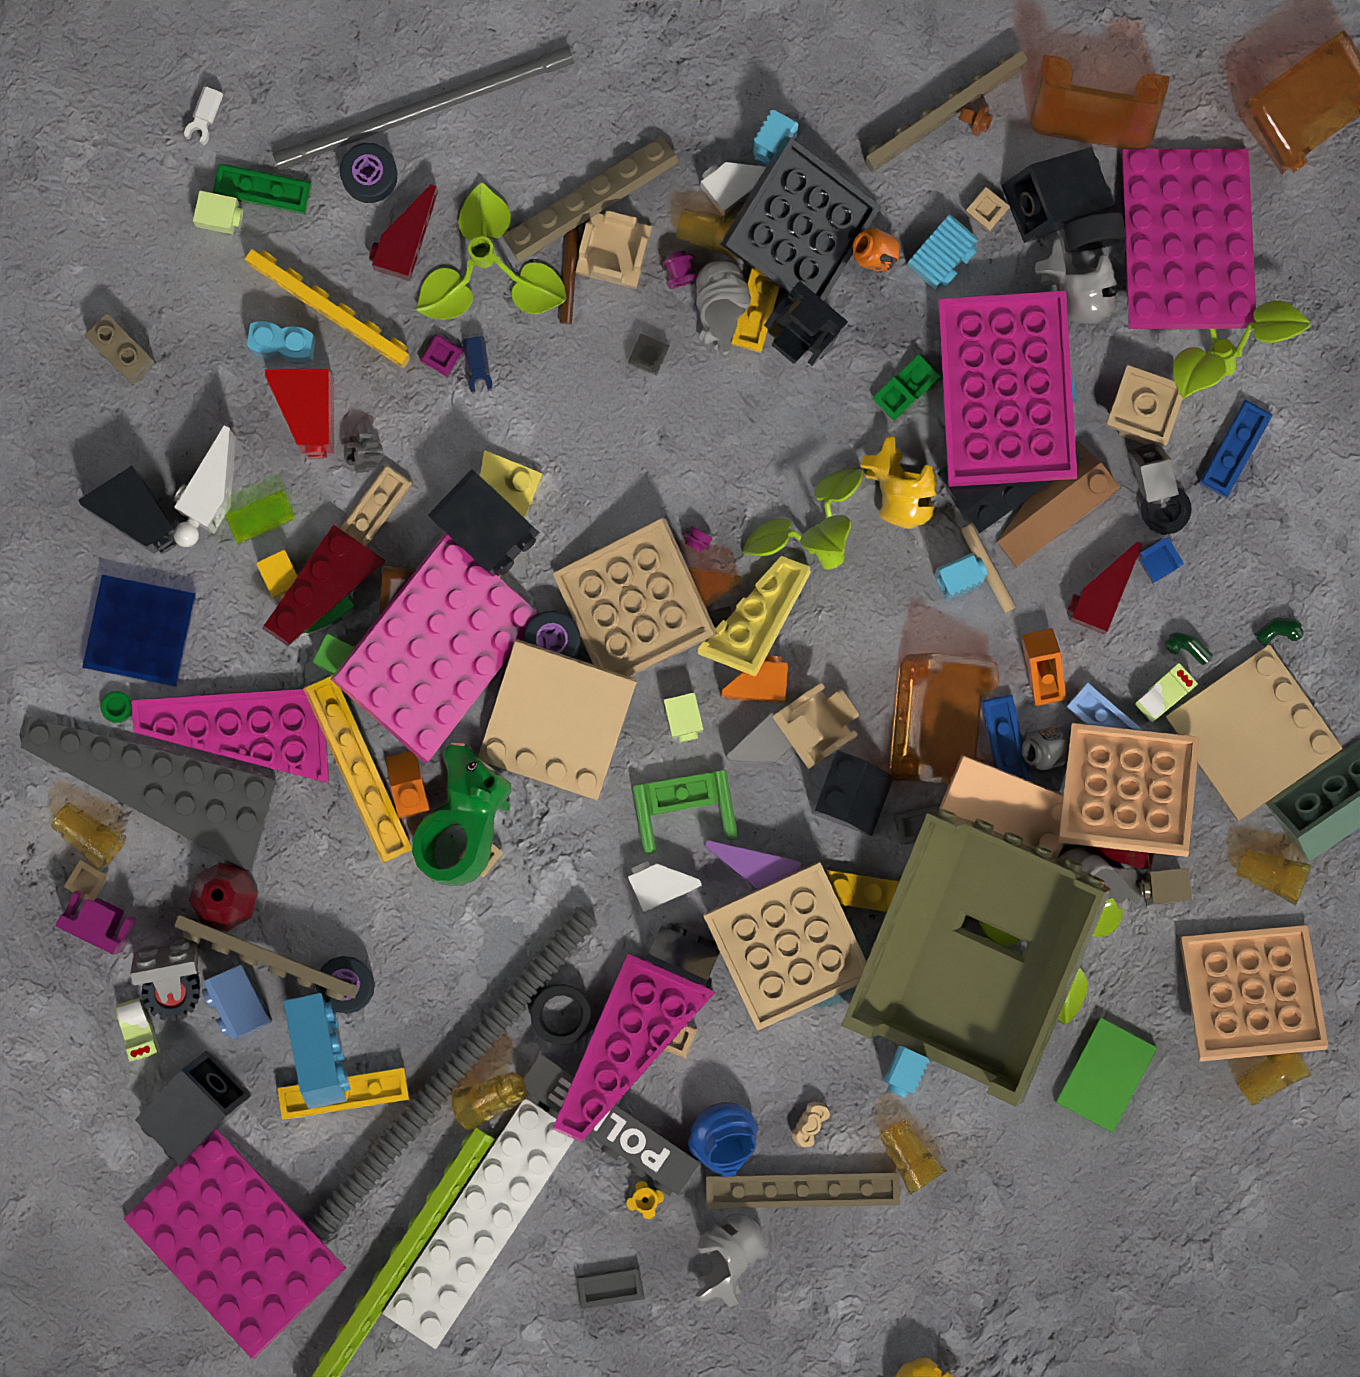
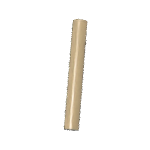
(993, 578)

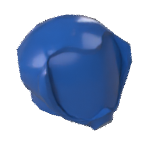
(723, 1137)

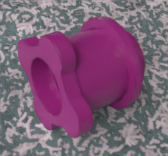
(679, 269)

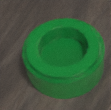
(116, 707)

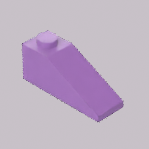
(753, 866)

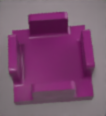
(96, 923)

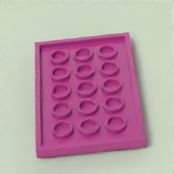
(1188, 238)
(1007, 388)
(434, 648)
(235, 1244)

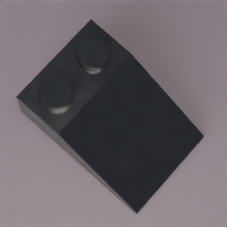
(683, 955)

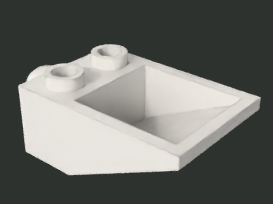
(208, 492)

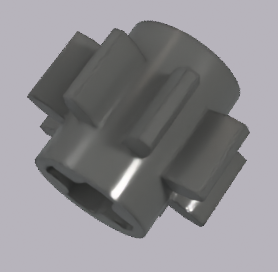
(363, 452)

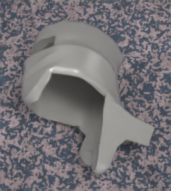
(1086, 290)
(721, 301)
(1120, 880)
(731, 1249)

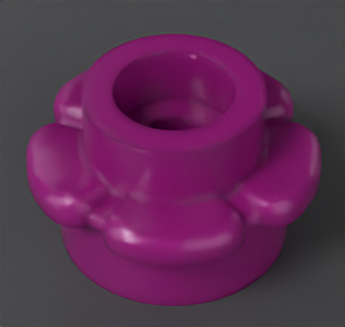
(697, 539)

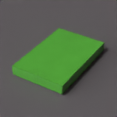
(1106, 1075)

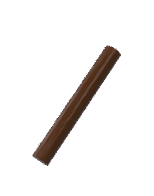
(569, 274)

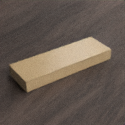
(376, 505)

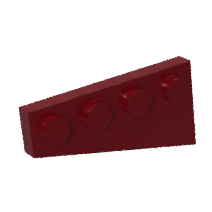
(327, 577)

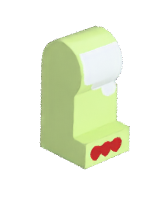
(1166, 692)
(137, 1030)

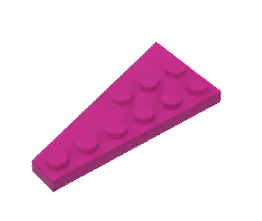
(253, 727)
(635, 1027)

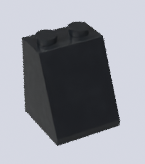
(1056, 193)
(132, 510)
(484, 524)
(853, 793)
(192, 1107)

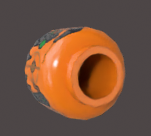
(876, 250)

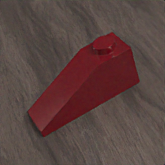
(402, 241)
(1101, 597)

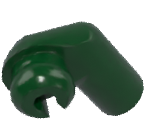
(1280, 626)
(1189, 643)

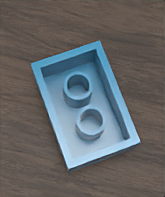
(317, 1050)

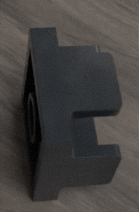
(806, 325)

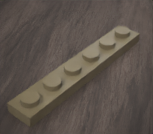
(935, 117)
(590, 198)
(277, 963)
(802, 1190)

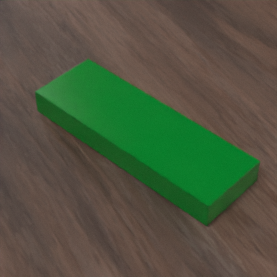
(262, 188)

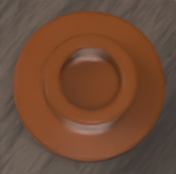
(981, 121)

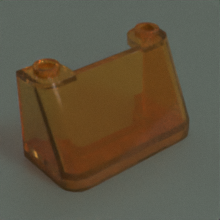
(1306, 103)
(1095, 114)
(938, 715)

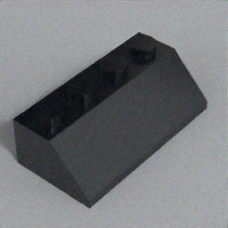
(990, 502)

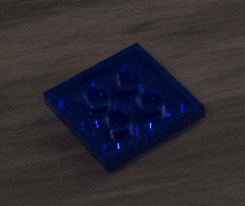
(139, 631)

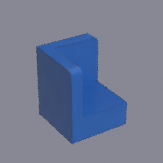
(1160, 560)

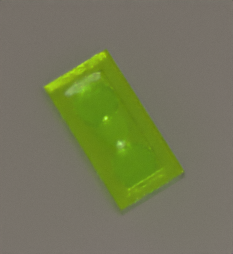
(260, 517)

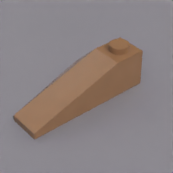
(1057, 508)

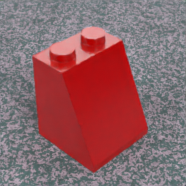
(307, 406)

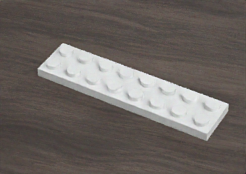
(479, 1225)

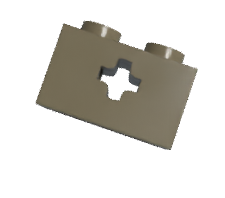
(119, 349)
(1166, 886)

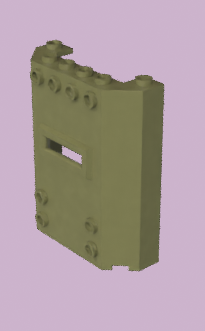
(957, 991)

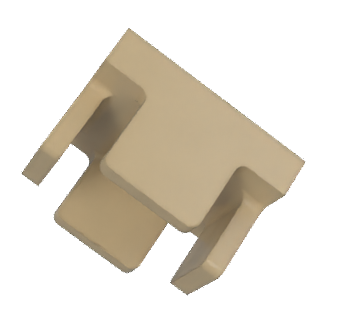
(613, 249)
(1144, 407)
(817, 724)

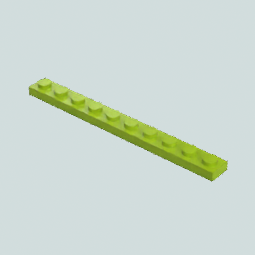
(404, 1254)

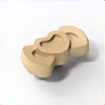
(810, 1124)

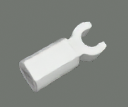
(204, 113)

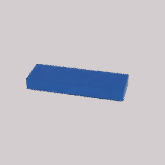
(1235, 449)
(1005, 736)

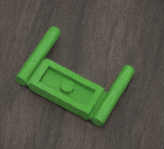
(683, 795)

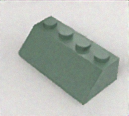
(1322, 804)

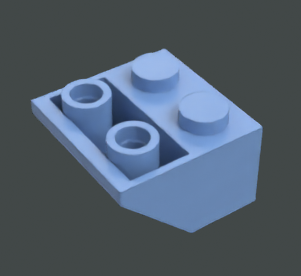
(236, 1002)

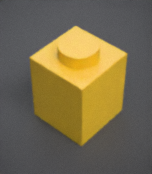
(277, 573)

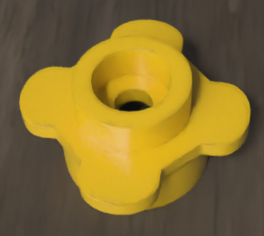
(654, 1197)

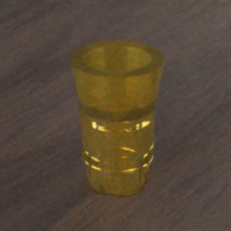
(705, 230)
(88, 835)
(1274, 873)
(1272, 1076)
(487, 1099)
(911, 1156)

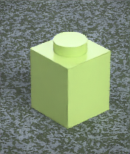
(217, 212)
(683, 717)

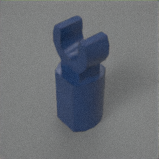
(477, 361)

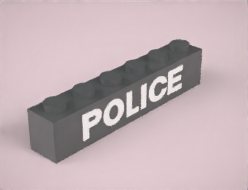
(617, 1131)

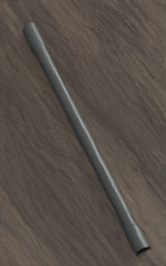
(301, 152)

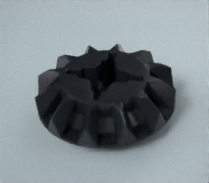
(1161, 524)

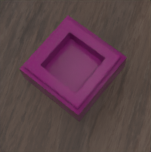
(441, 355)

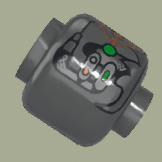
(1045, 748)

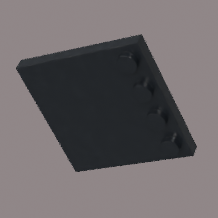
(800, 221)

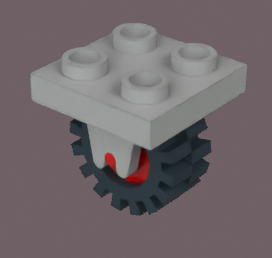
(168, 978)

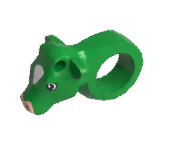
(473, 798)

